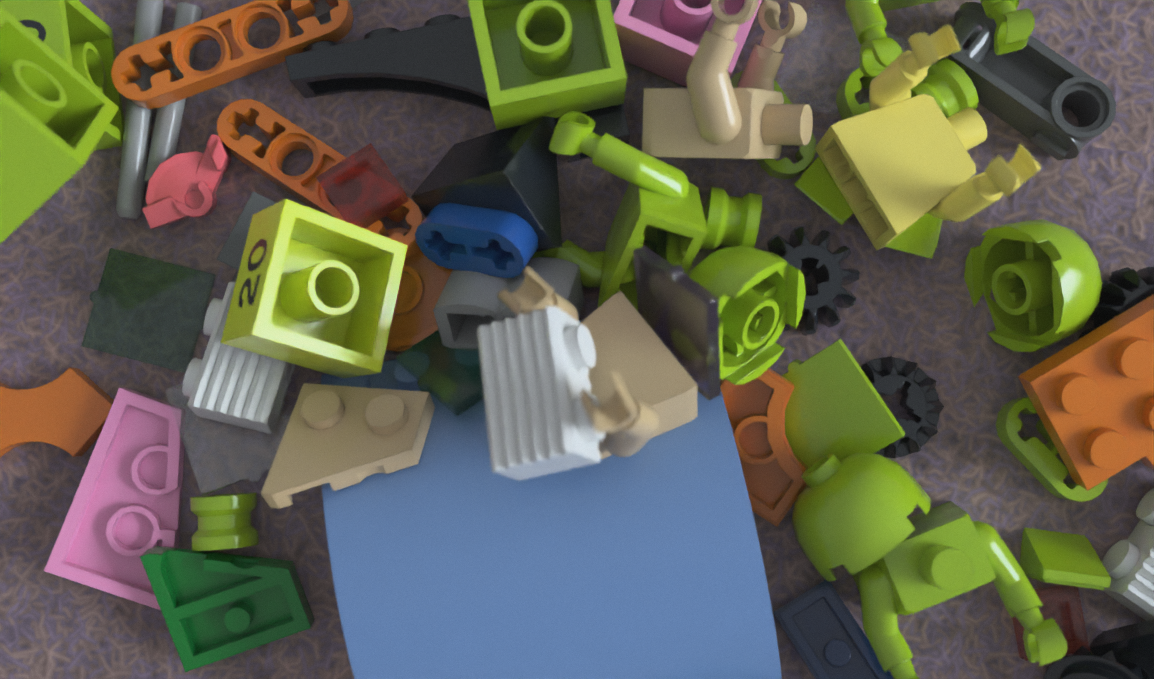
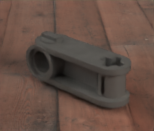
(1032, 87)

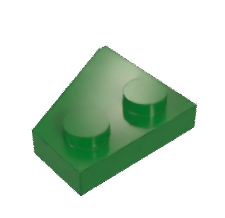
(225, 601)

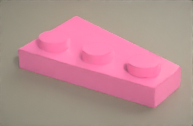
(124, 500)

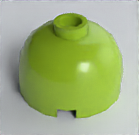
(1040, 280)
(756, 300)
(854, 511)

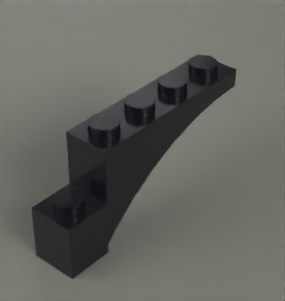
(424, 60)

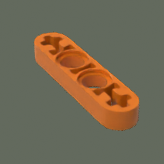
(237, 56)
(286, 138)

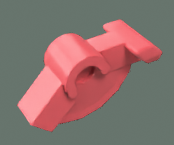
(186, 185)

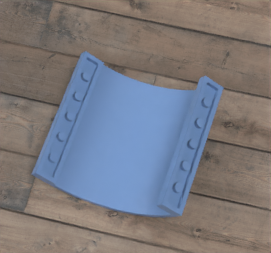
(554, 575)

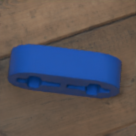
(477, 239)

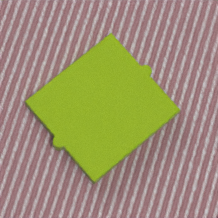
(835, 408)

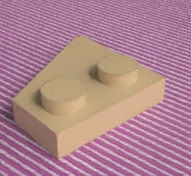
(345, 437)

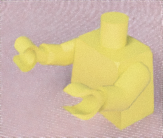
(910, 156)

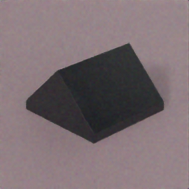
(502, 172)

